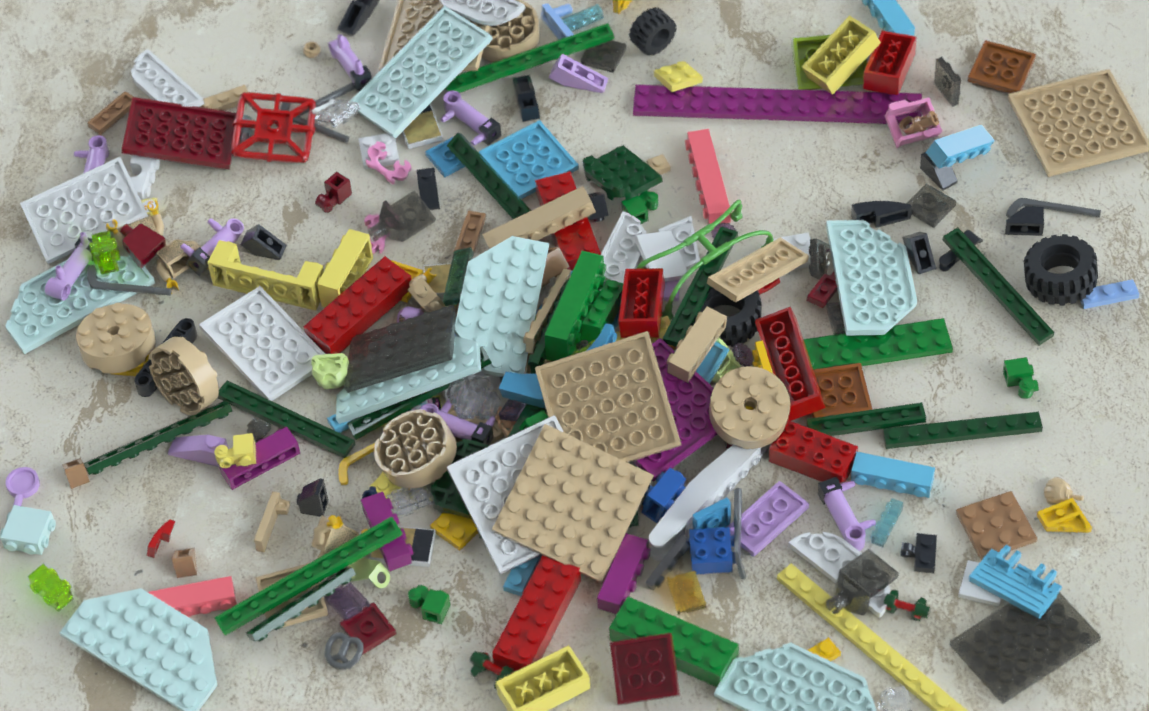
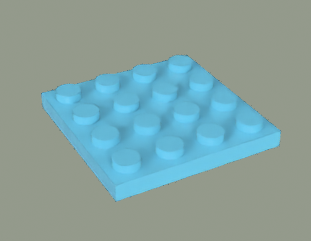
(527, 157)

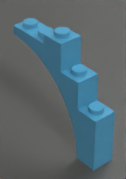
(526, 387)

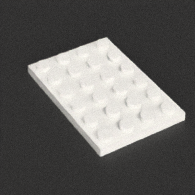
(83, 206)
(262, 343)

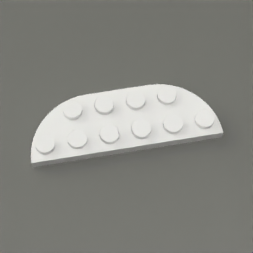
(486, 11)
(161, 82)
(621, 248)
(829, 555)

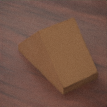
(76, 473)
(184, 562)

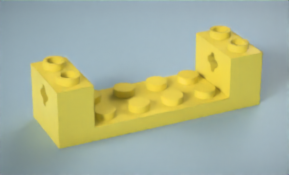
(230, 274)

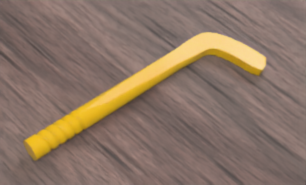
(346, 462)

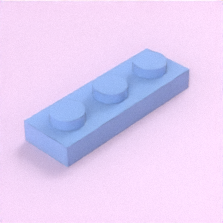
(1111, 294)

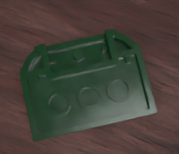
(620, 173)
(444, 490)

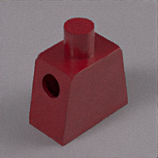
(141, 243)

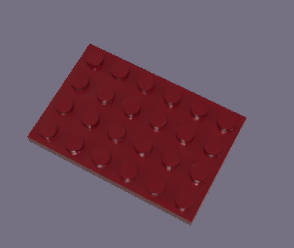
(179, 133)

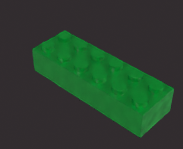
(574, 305)
(695, 649)

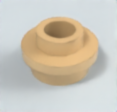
(311, 49)

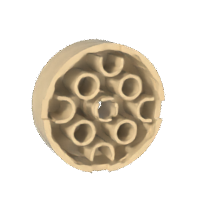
(513, 36)
(115, 338)
(184, 375)
(755, 389)
(415, 449)

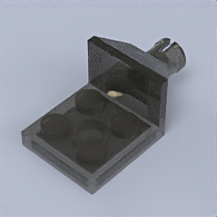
(402, 218)
(860, 582)

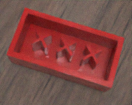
(889, 63)
(642, 302)
(812, 453)

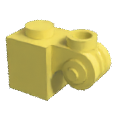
(241, 453)

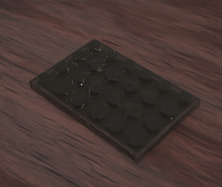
(401, 348)
(1018, 649)

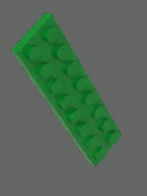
(898, 344)

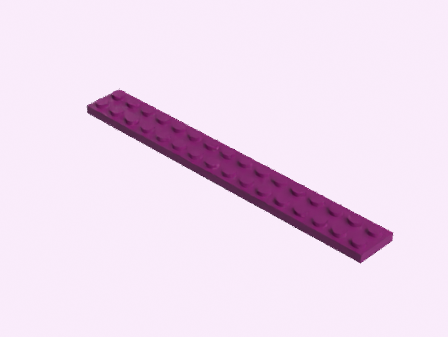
(768, 104)

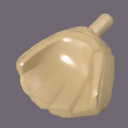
(1059, 490)

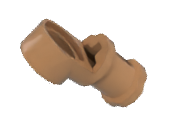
(919, 123)

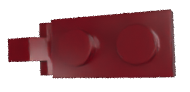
(823, 290)

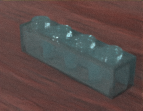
(583, 17)
(887, 522)

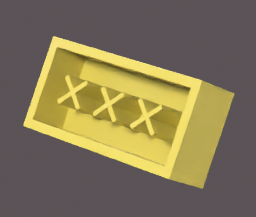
(841, 54)
(346, 266)
(544, 683)

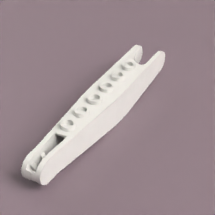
(703, 491)

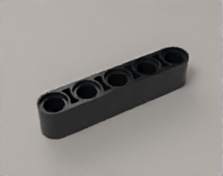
(144, 380)

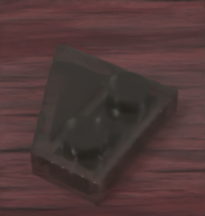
(818, 254)

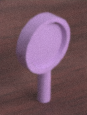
(22, 484)

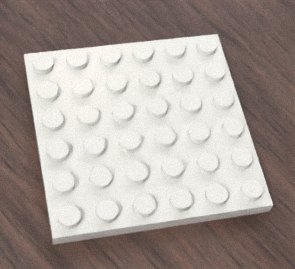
(486, 483)

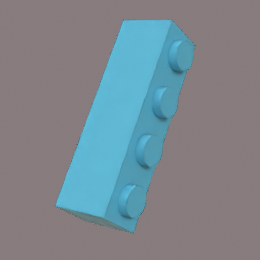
(890, 16)
(960, 146)
(892, 474)

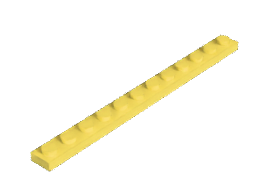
(868, 642)

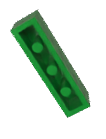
(603, 310)

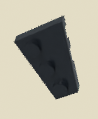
(668, 562)

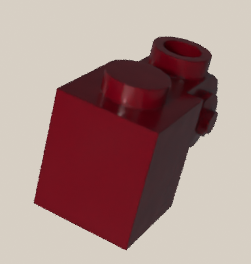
(337, 191)

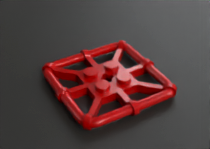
(279, 135)

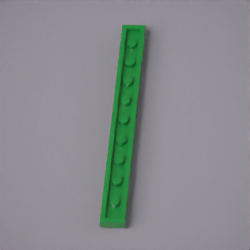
(531, 58)
(308, 576)

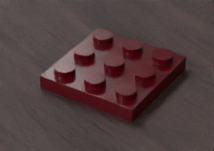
(644, 669)

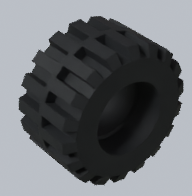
(652, 31)

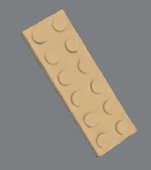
(757, 269)

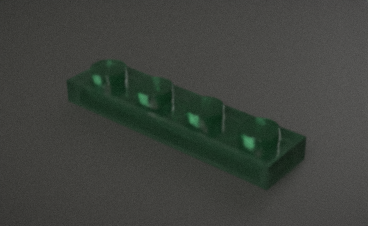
(457, 275)

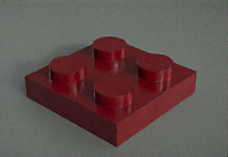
(369, 626)

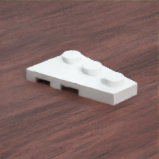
(680, 231)

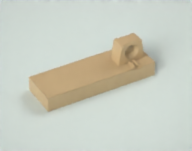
(275, 507)

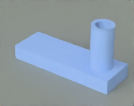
(553, 21)

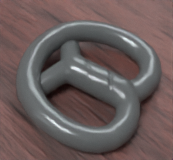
(343, 651)

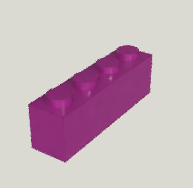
(269, 454)
(376, 510)
(623, 573)

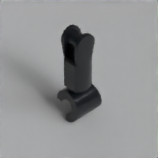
(949, 259)

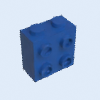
(663, 494)
(711, 550)

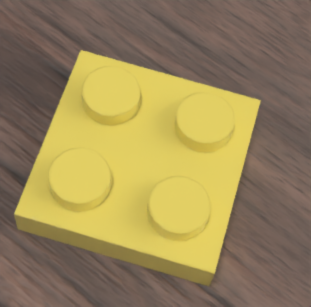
(678, 76)

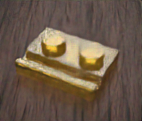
(686, 592)

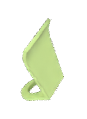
(369, 569)

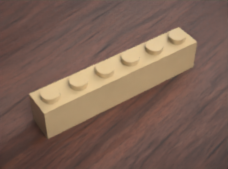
(544, 219)

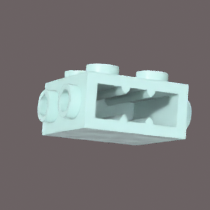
(27, 530)

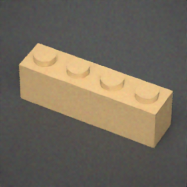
(696, 344)

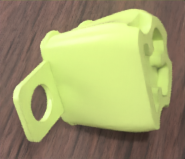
(330, 370)

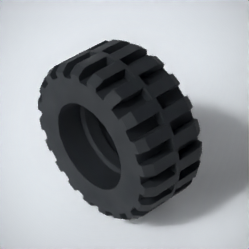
(1061, 287)
(741, 325)

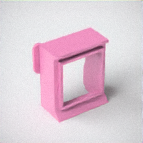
(903, 107)

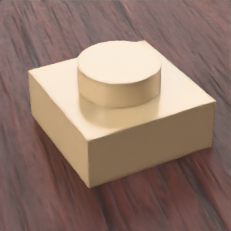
(659, 164)

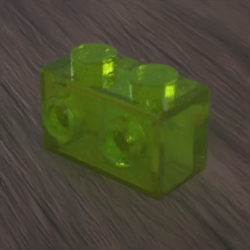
(105, 254)
(50, 587)

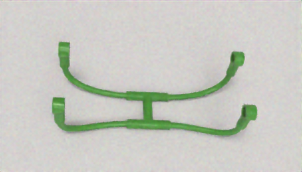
(714, 252)

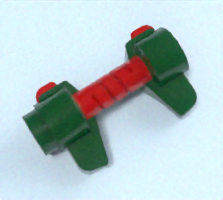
(918, 610)
(482, 662)

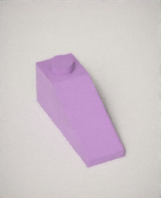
(575, 75)
(197, 448)

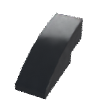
(356, 16)
(526, 98)
(881, 212)

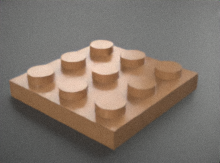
(996, 524)

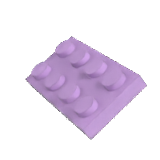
(769, 517)

